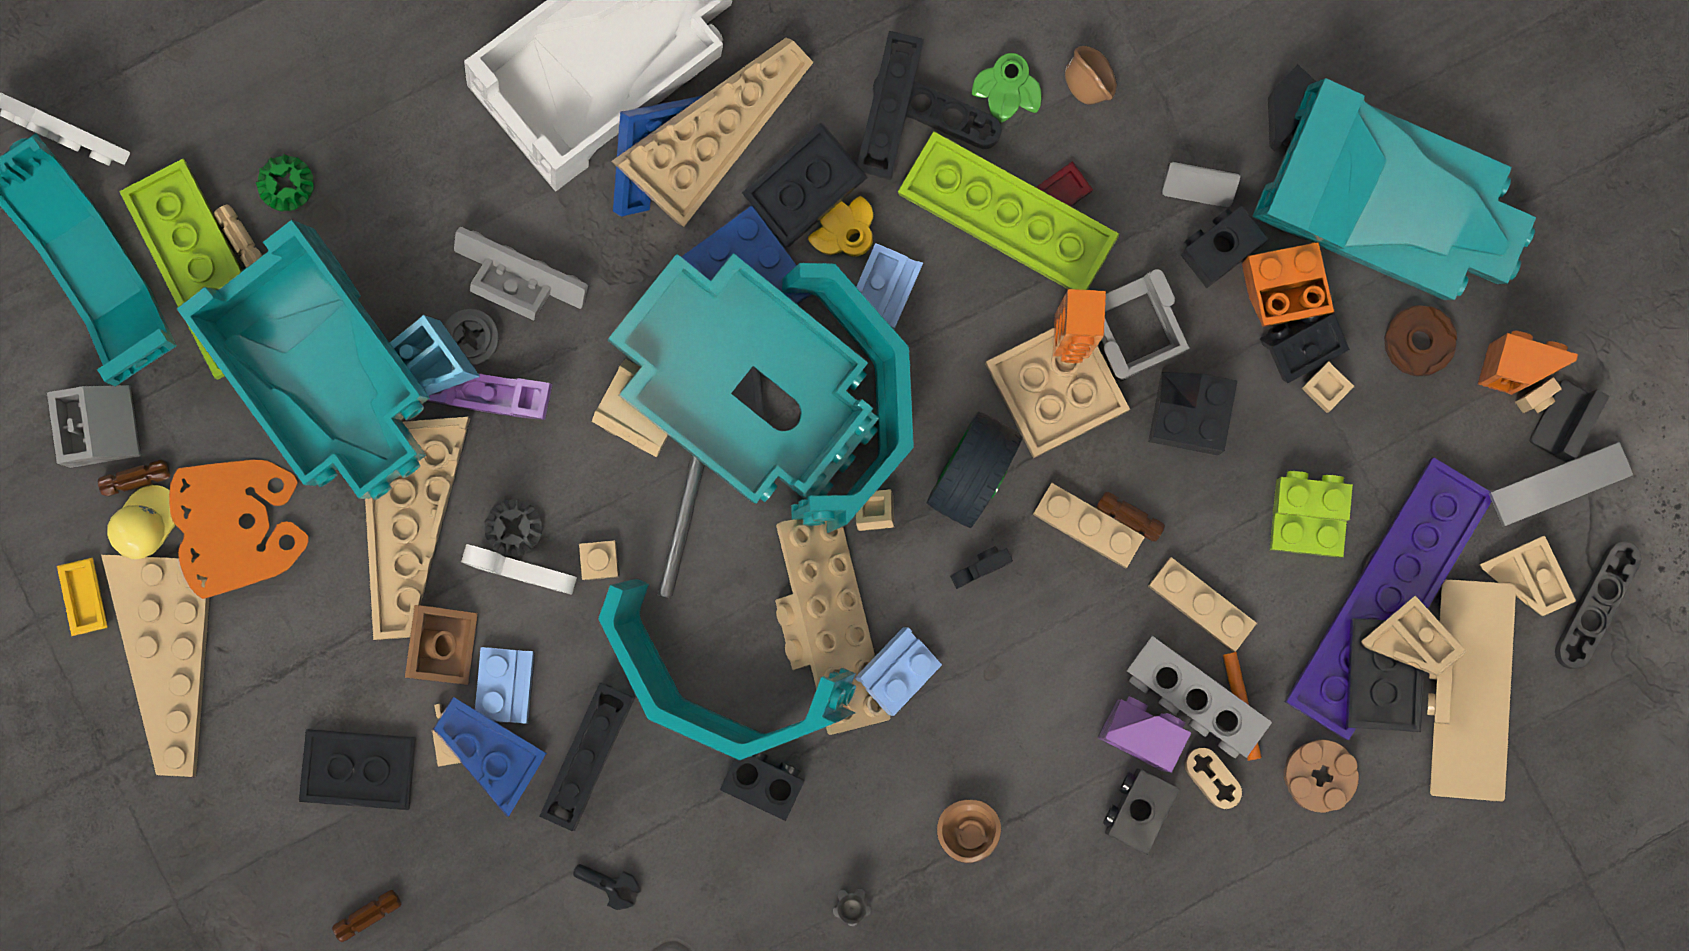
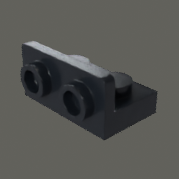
(1304, 344)

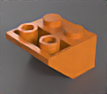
(1288, 284)
(1519, 362)

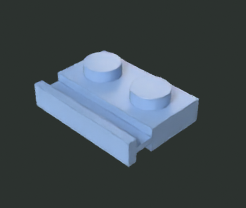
(888, 282)
(898, 671)
(504, 684)

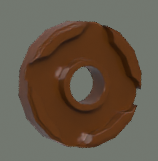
(1401, 348)

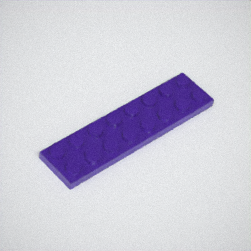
(1406, 564)

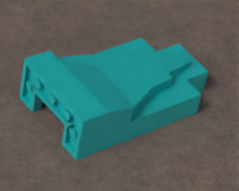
(1394, 196)
(312, 365)

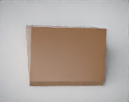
(441, 645)

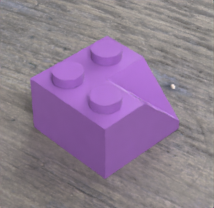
(1145, 736)

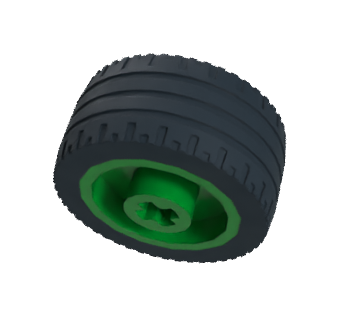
(975, 470)

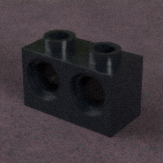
(759, 793)

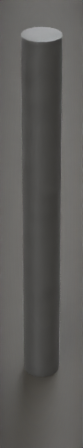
(681, 528)

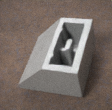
(93, 425)

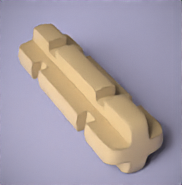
(237, 234)

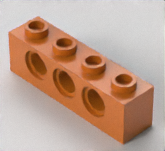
(1079, 324)

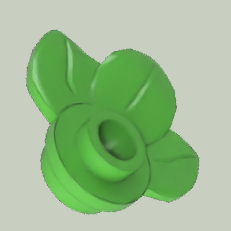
(1008, 93)

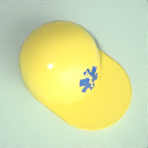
(141, 523)

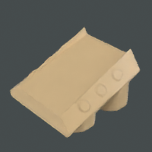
(623, 420)

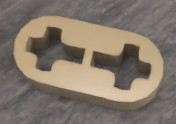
(1219, 772)

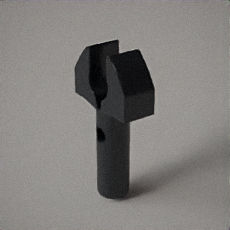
(608, 885)

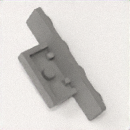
(515, 278)

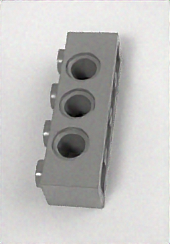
(1250, 723)

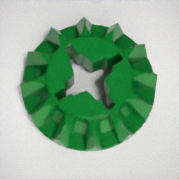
(288, 198)

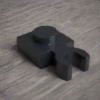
(989, 561)

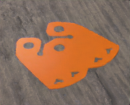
(213, 526)

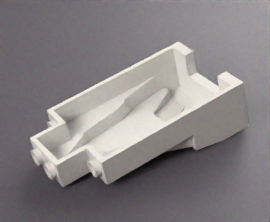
(579, 63)

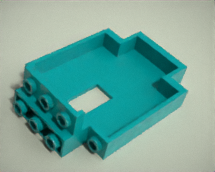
(699, 344)

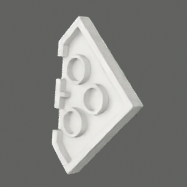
(60, 131)

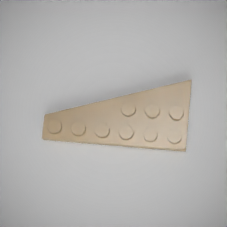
(699, 145)
(407, 526)
(165, 650)

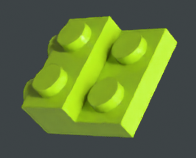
(1310, 514)

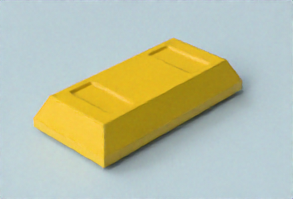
(82, 596)

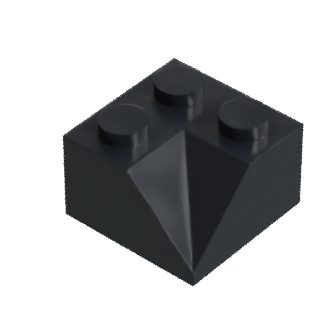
(1193, 412)

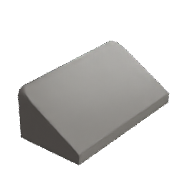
(1200, 184)

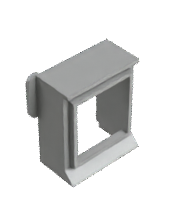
(1162, 298)

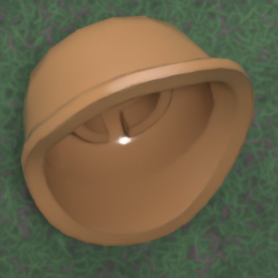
(1090, 76)
(969, 830)

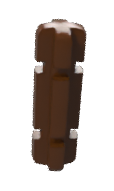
(133, 478)
(1131, 516)
(366, 916)

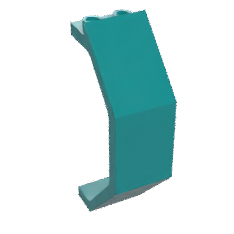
(84, 259)
(892, 383)
(668, 708)

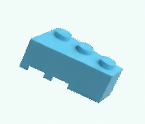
(433, 356)

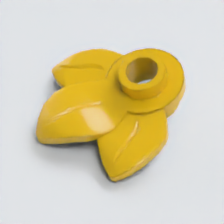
(840, 225)

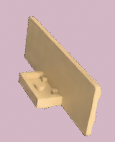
(825, 614)
(1474, 692)

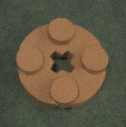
(1302, 785)

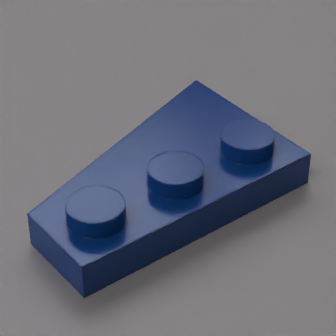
(489, 752)

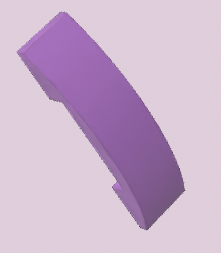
(499, 396)

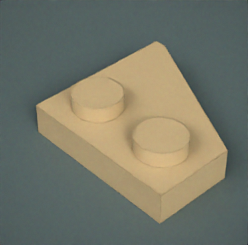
(1534, 573)
(1415, 639)

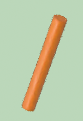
(1238, 689)

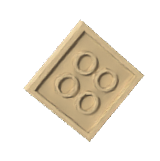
(1055, 398)

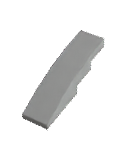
(1560, 484)

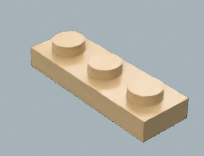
(1088, 525)
(1202, 604)

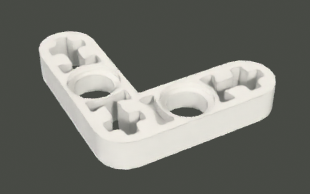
(501, 565)

